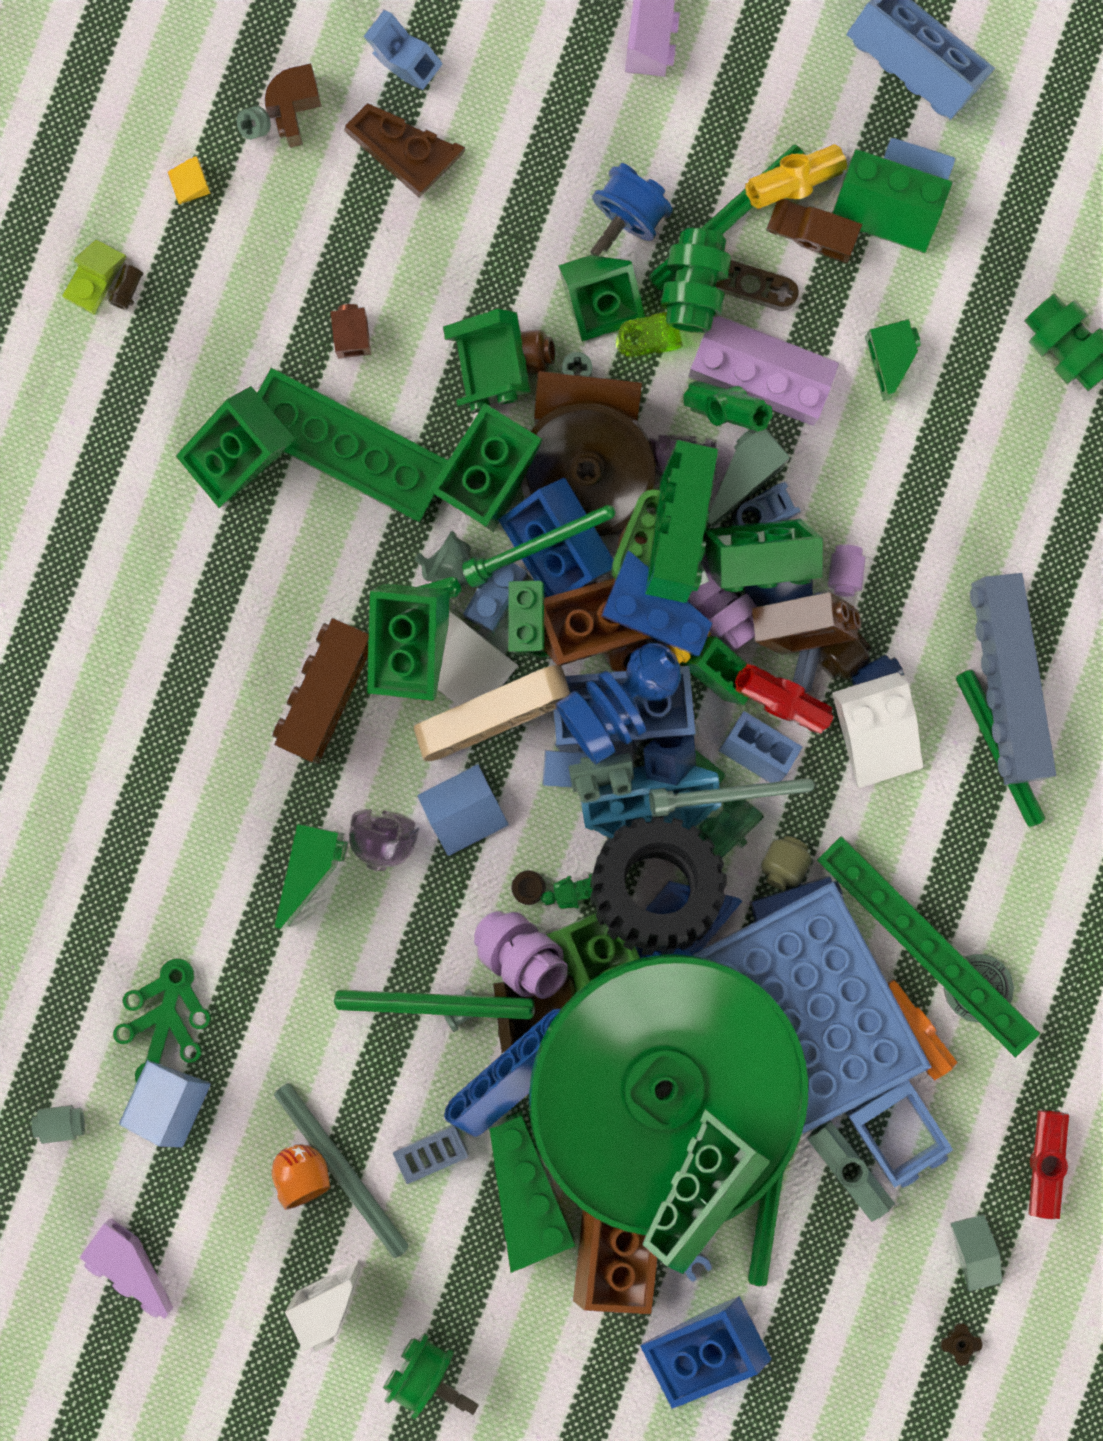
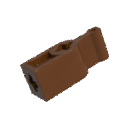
(815, 229)

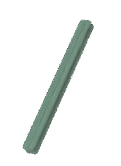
(341, 1170)

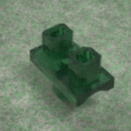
(730, 826)

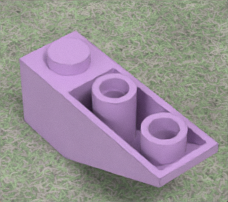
(124, 1261)

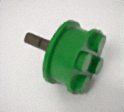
(422, 1378)

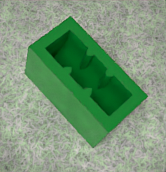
(718, 669)

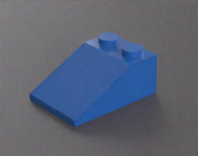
(706, 1353)

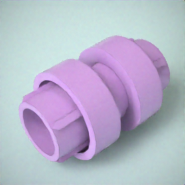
(729, 614)
(520, 954)

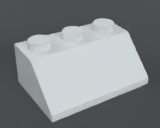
(321, 1306)

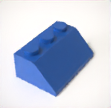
(566, 564)

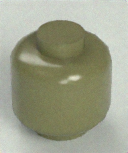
(786, 862)

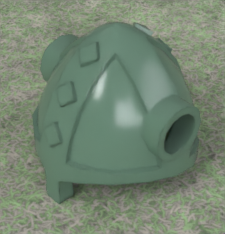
(446, 561)

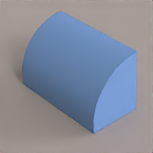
(760, 748)

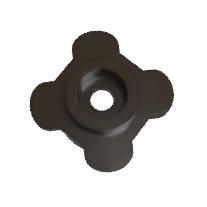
(959, 1334)

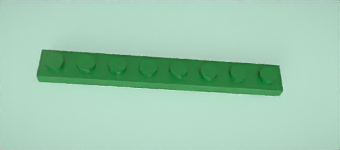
(928, 946)

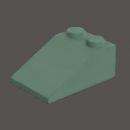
(752, 465)

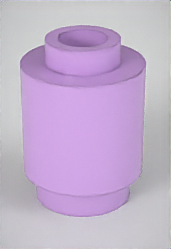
(846, 570)

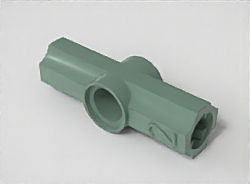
(864, 1187)

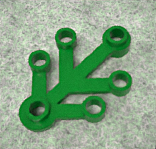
(166, 1015)

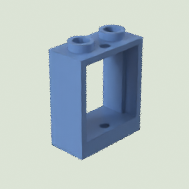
(908, 1171)

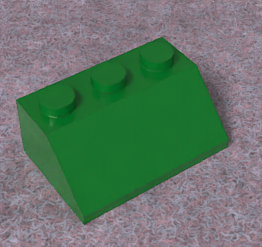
(892, 200)
(764, 554)

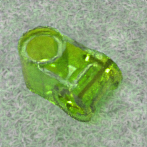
(653, 335)

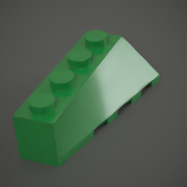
(703, 1193)

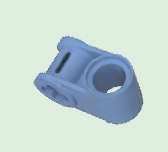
(769, 506)

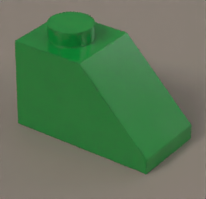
(891, 353)

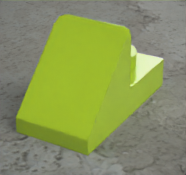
(95, 273)

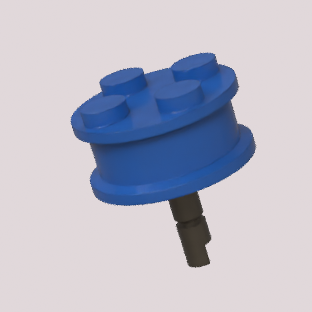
(630, 205)

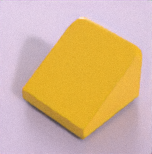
(188, 181)

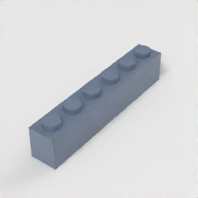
(1012, 679)

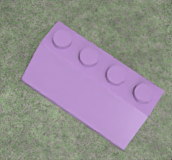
(650, 37)
(766, 368)

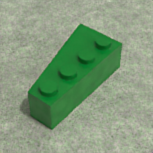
(681, 522)

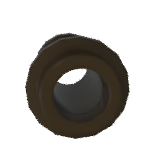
(125, 287)

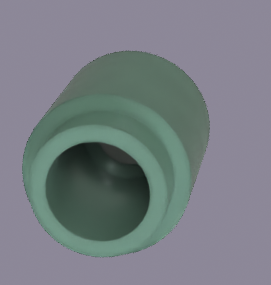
(58, 1124)

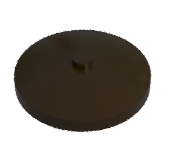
(598, 454)

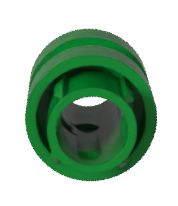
(698, 265)
(1062, 332)

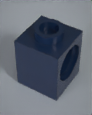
(669, 759)

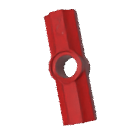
(784, 698)
(1048, 1187)

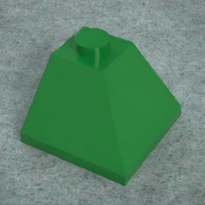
(601, 294)

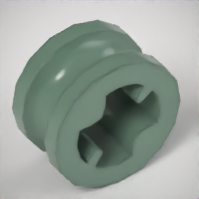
(245, 125)

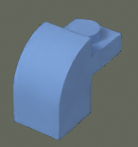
(401, 52)

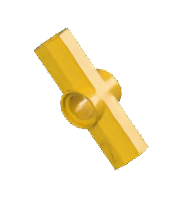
(796, 176)

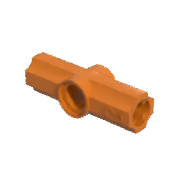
(924, 1031)

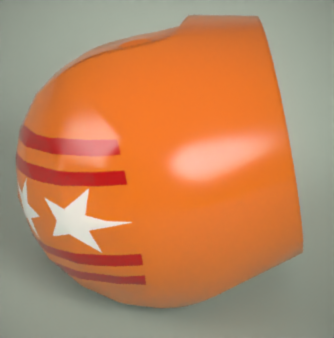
(299, 1175)

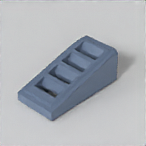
(458, 1145)

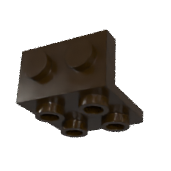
(513, 1029)

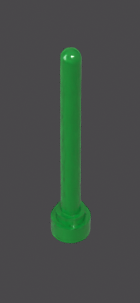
(479, 570)

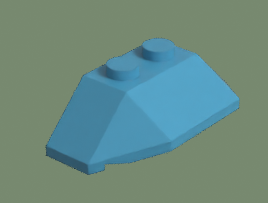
(614, 811)

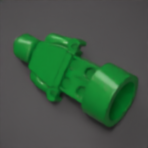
(568, 892)

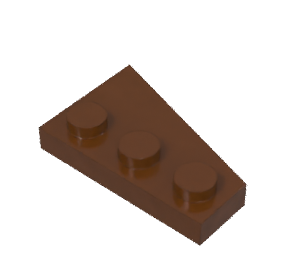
(405, 151)

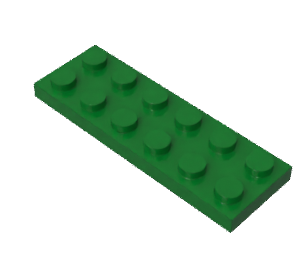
(353, 447)

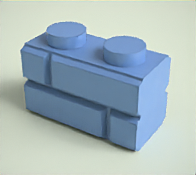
(492, 598)

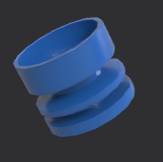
(601, 717)

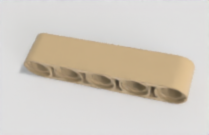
(491, 713)

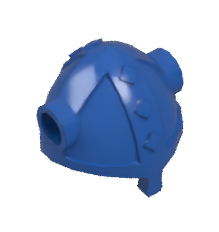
(652, 672)

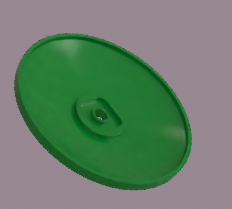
(648, 1023)

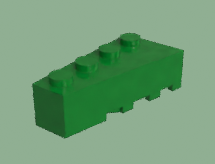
(529, 1205)

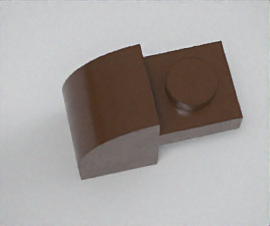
(290, 93)

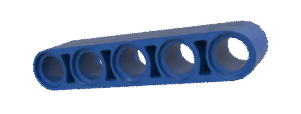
(499, 1085)

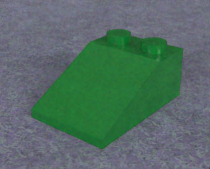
(234, 446)
(487, 467)
(406, 640)
(310, 864)

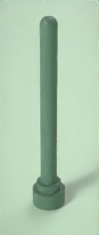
(665, 801)

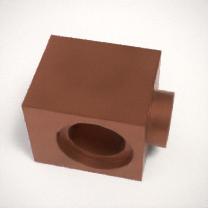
(350, 331)

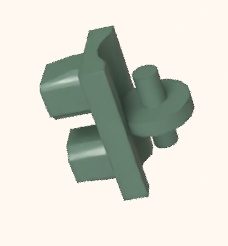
(613, 770)

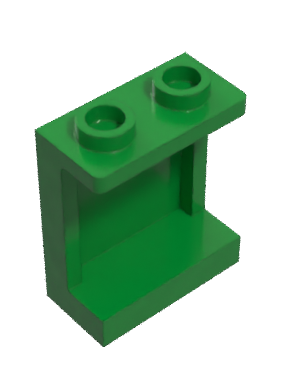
(490, 358)
(526, 619)

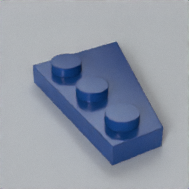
(653, 616)

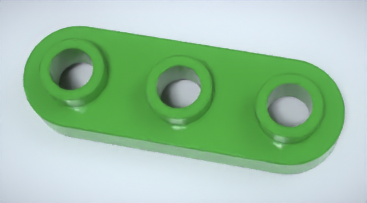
(640, 525)

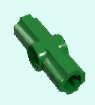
(728, 406)

